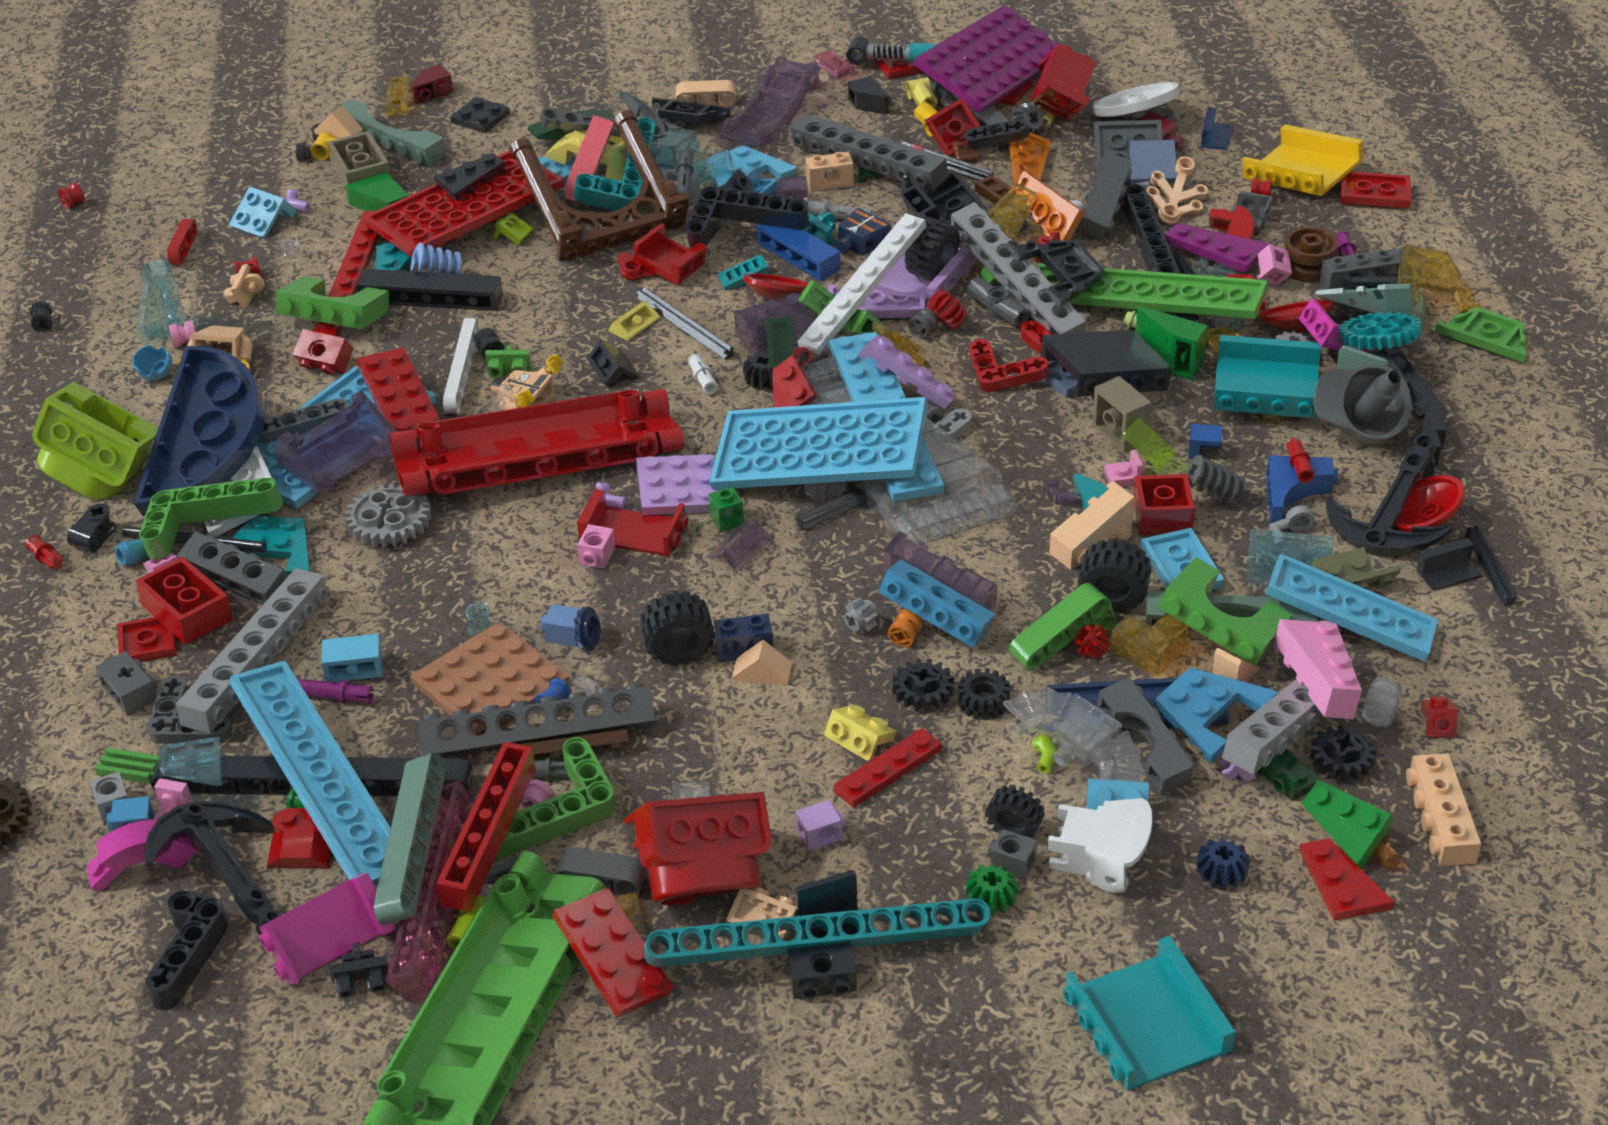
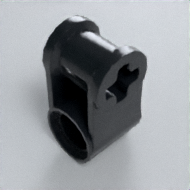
(92, 528)

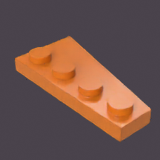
(1028, 156)

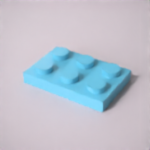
(1174, 552)

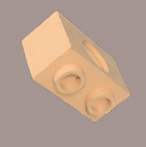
(820, 178)

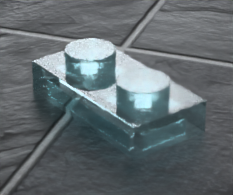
(713, 166)

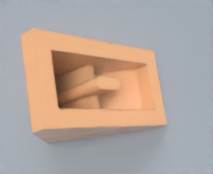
(339, 124)
(762, 665)
(1233, 666)

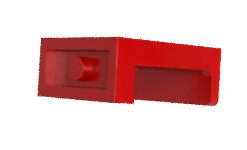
(668, 257)

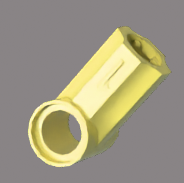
(920, 91)

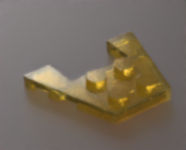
(1434, 271)

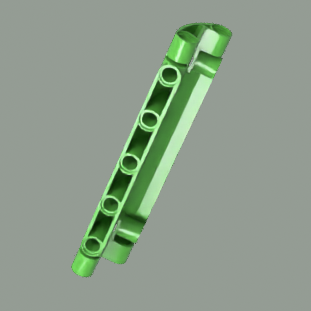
(485, 1004)

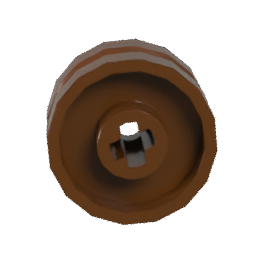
(1307, 250)

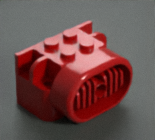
(701, 845)

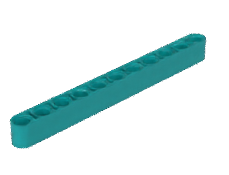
(800, 927)

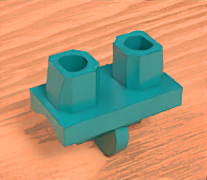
(822, 227)

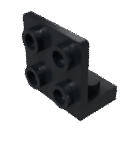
(828, 896)

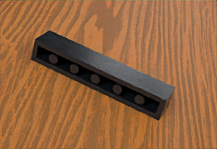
(435, 289)

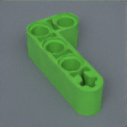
(1060, 625)

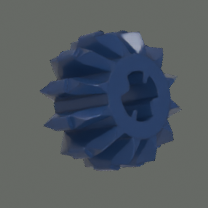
(1223, 863)

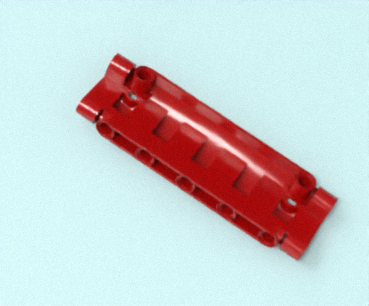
(534, 442)

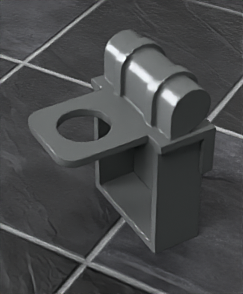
(1257, 205)

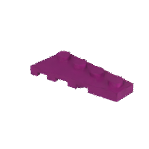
(1219, 247)

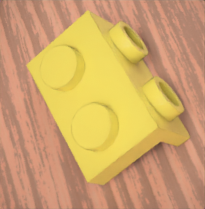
(858, 730)

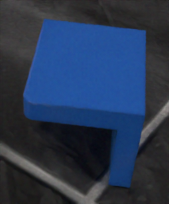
(1204, 436)

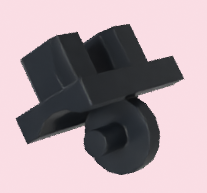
(359, 966)

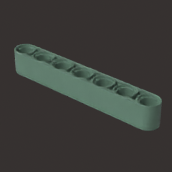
(409, 839)

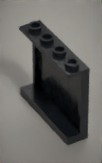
(1106, 355)

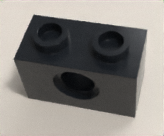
(822, 970)

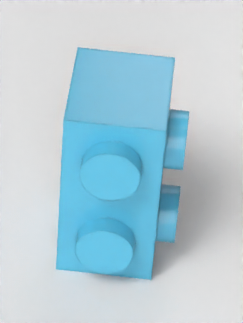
(353, 657)

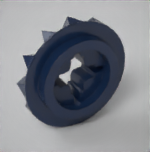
(587, 628)

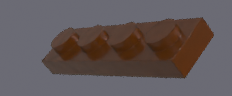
(554, 747)

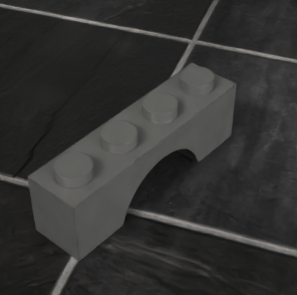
(1168, 763)

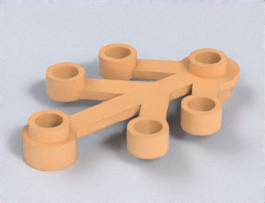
(1170, 212)

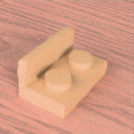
(757, 905)

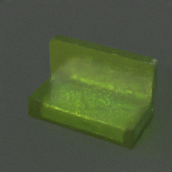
(1148, 444)

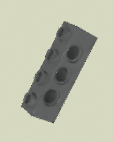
(1338, 270)
(232, 568)

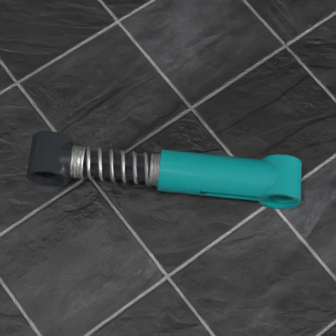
(873, 51)

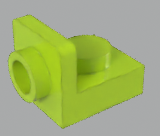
(512, 228)

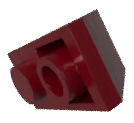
(431, 84)

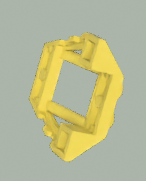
(612, 157)

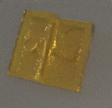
(901, 343)

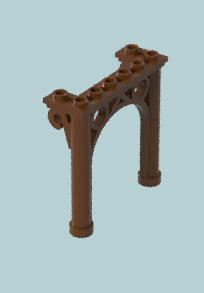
(668, 204)

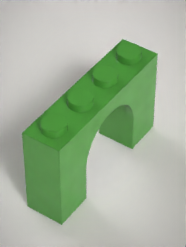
(307, 300)
(1244, 636)

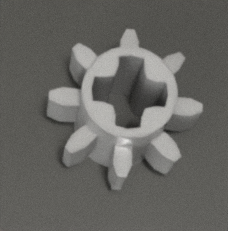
(861, 615)

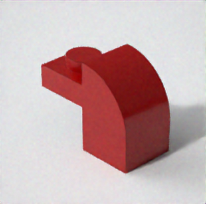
(1234, 223)

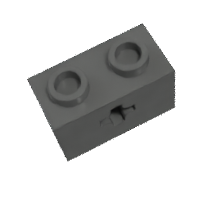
(127, 682)

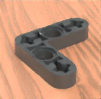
(162, 725)

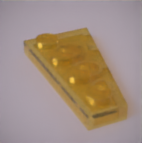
(1012, 210)

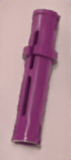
(338, 691)

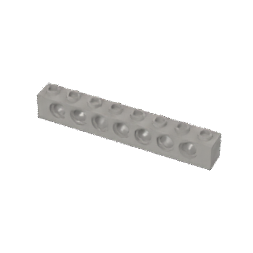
(1021, 278)
(253, 647)

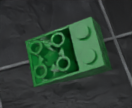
(1174, 340)

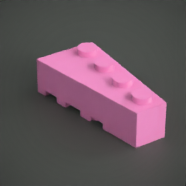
(1321, 665)

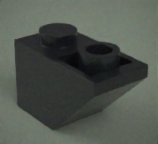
(868, 96)

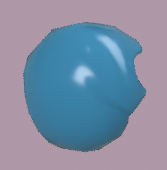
(152, 363)

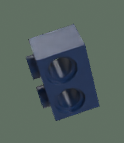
(740, 634)

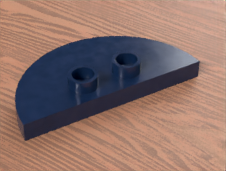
(206, 426)

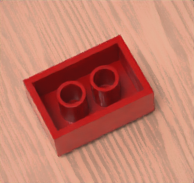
(184, 600)

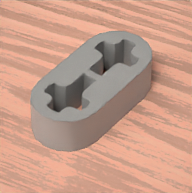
(956, 422)

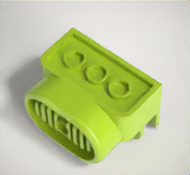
(90, 442)

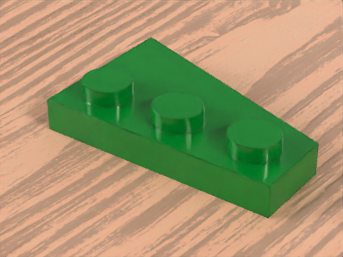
(1348, 820)

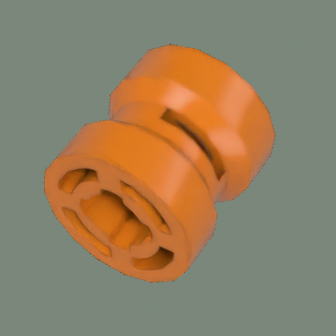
(905, 628)

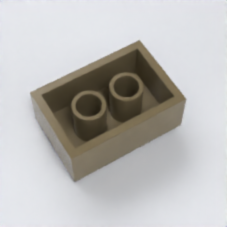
(357, 157)

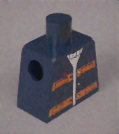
(861, 232)

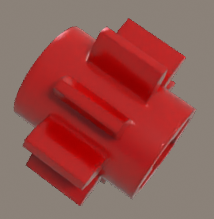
(1092, 641)

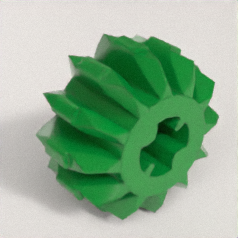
(993, 886)

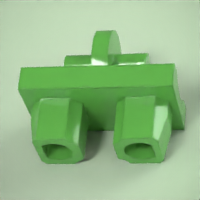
(507, 361)

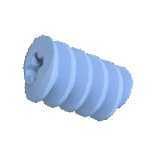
(436, 260)

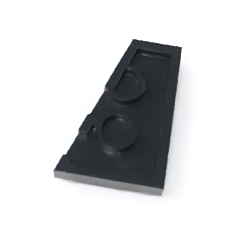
(468, 174)

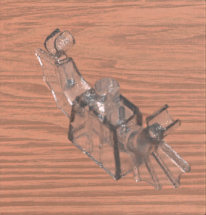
(1078, 731)

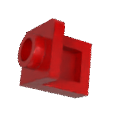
(1440, 717)

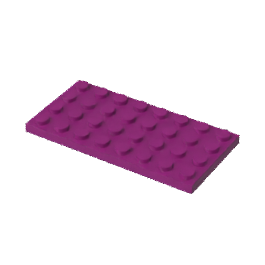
(987, 58)

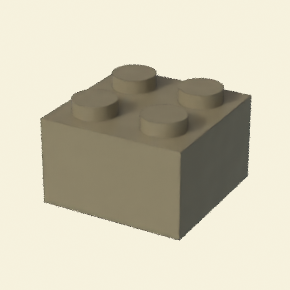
(1117, 408)

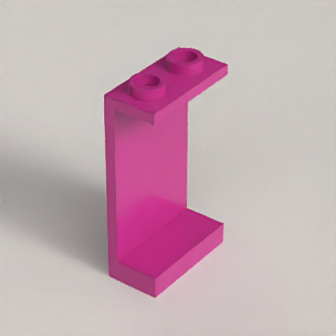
(1322, 326)
(323, 928)

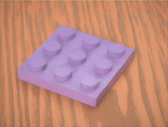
(675, 480)

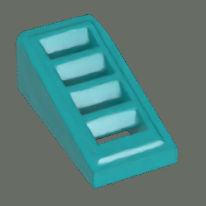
(754, 265)

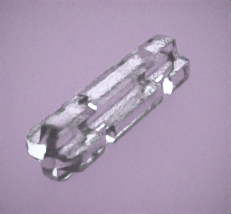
(498, 401)

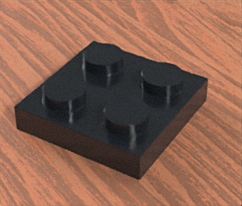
(480, 115)

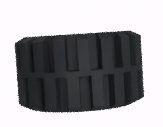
(932, 249)
(1128, 565)
(677, 628)

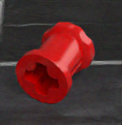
(254, 266)

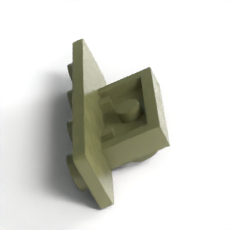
(1356, 568)

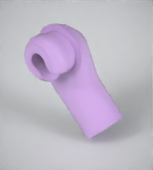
(295, 202)
(611, 500)

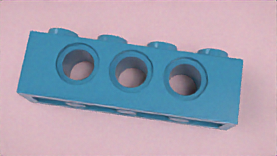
(936, 603)

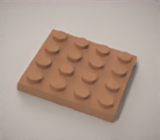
(487, 671)

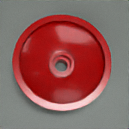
(774, 286)
(1287, 316)
(1432, 502)

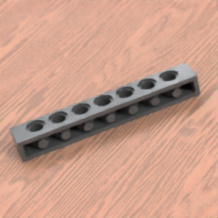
(870, 151)
(465, 742)

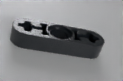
(1009, 132)

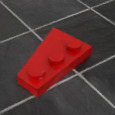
(1341, 882)

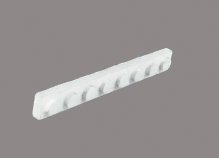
(862, 283)

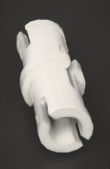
(703, 374)

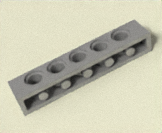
(1271, 728)

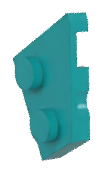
(391, 258)

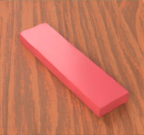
(589, 153)

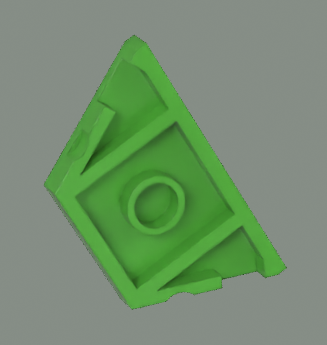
(1487, 332)

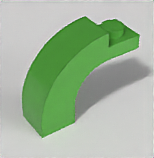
(818, 298)

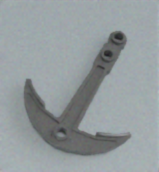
(576, 121)

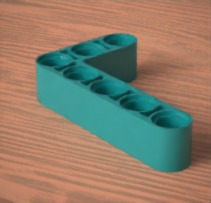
(609, 192)

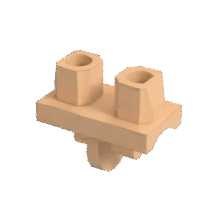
(243, 286)

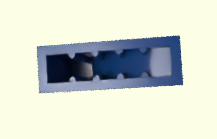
(1285, 487)

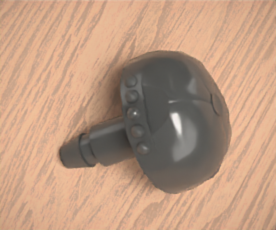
(1365, 402)

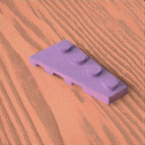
(889, 306)
(907, 371)

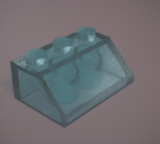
(1266, 547)

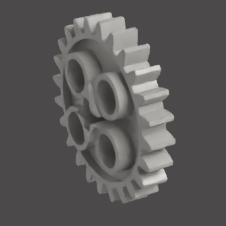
(387, 516)

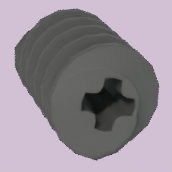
(1215, 480)

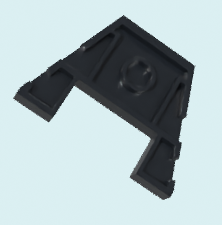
(1067, 261)

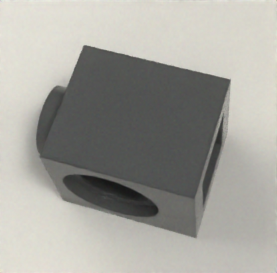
(1014, 852)

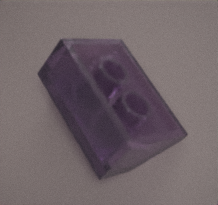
(751, 324)

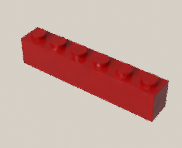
(486, 827)

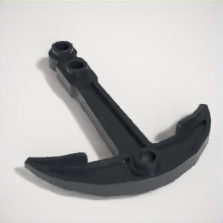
(1379, 534)
(200, 823)

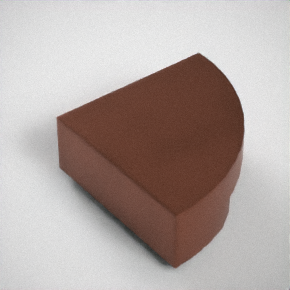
(964, 153)

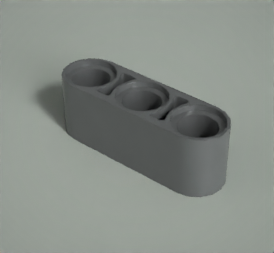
(618, 872)

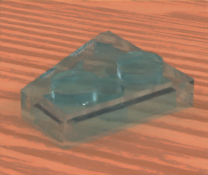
(193, 761)

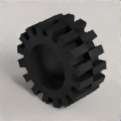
(983, 682)
(1009, 801)

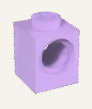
(819, 825)

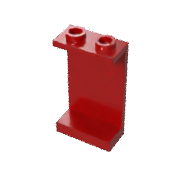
(633, 531)

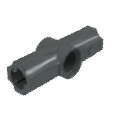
(998, 302)

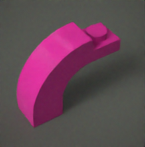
(126, 847)

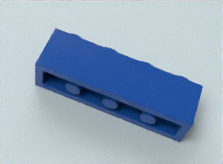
(800, 250)

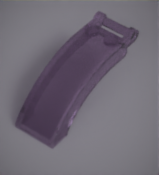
(772, 104)

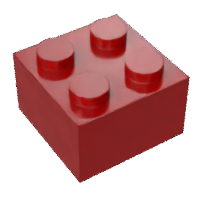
(1163, 503)

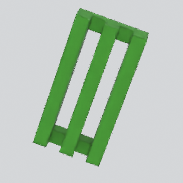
(129, 761)

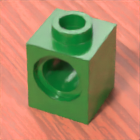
(726, 509)

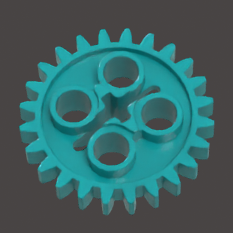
(1380, 330)

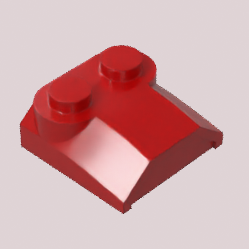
(951, 125)
(297, 841)

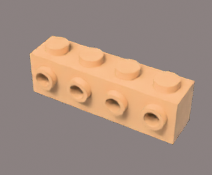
(1443, 810)

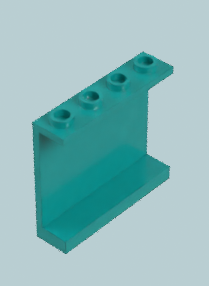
(1266, 376)
(1151, 1017)

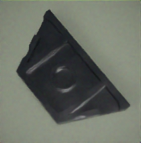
(688, 112)

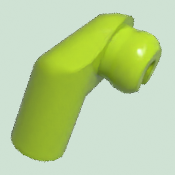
(1046, 746)

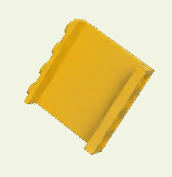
(1307, 160)

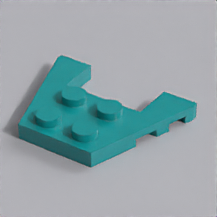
(284, 540)

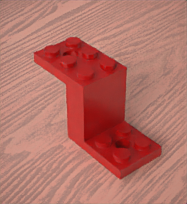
(1063, 82)

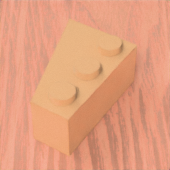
(1104, 519)

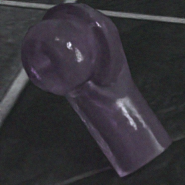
(1057, 495)

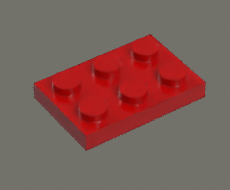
(1376, 189)

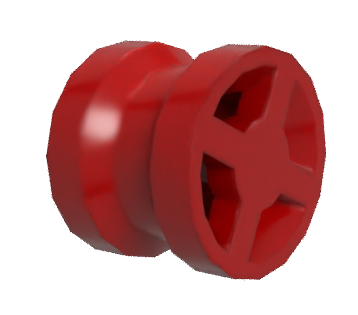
(1262, 187)
(71, 195)

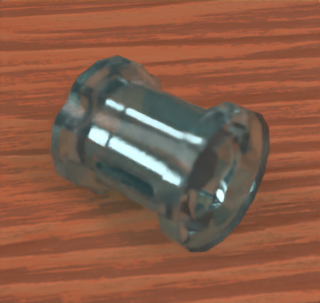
(477, 614)

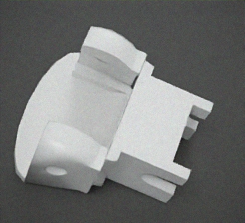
(1102, 841)

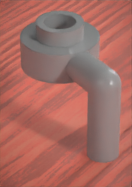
(1297, 520)

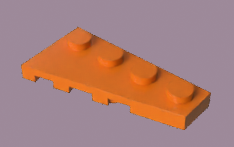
(1051, 208)

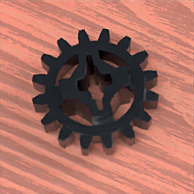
(923, 684)
(1343, 753)

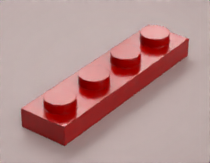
(887, 767)

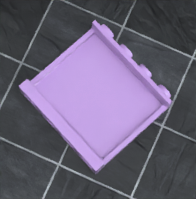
(902, 281)

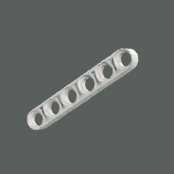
(460, 366)

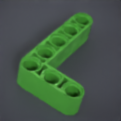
(203, 503)
(557, 810)

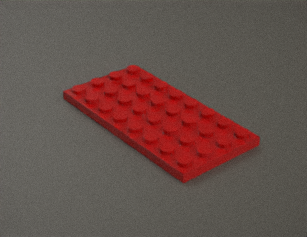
(437, 218)

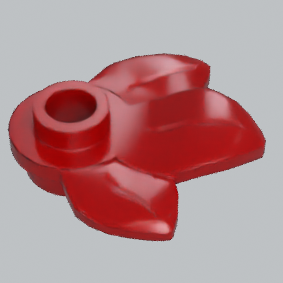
(630, 268)

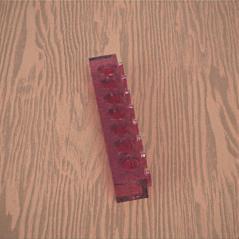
(423, 936)

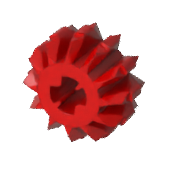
(947, 309)

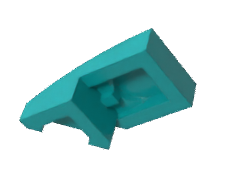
(1087, 488)

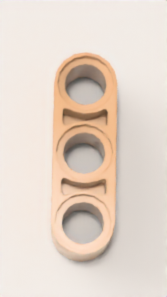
(715, 88)

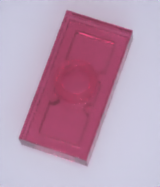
(834, 64)

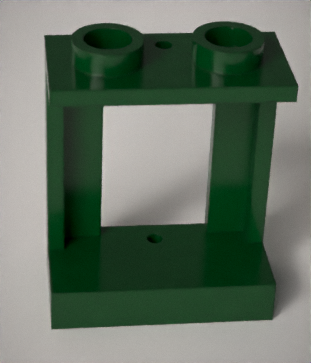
(777, 333)

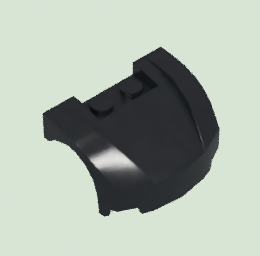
(942, 202)

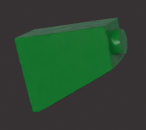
(374, 192)

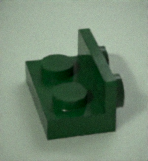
(1289, 775)

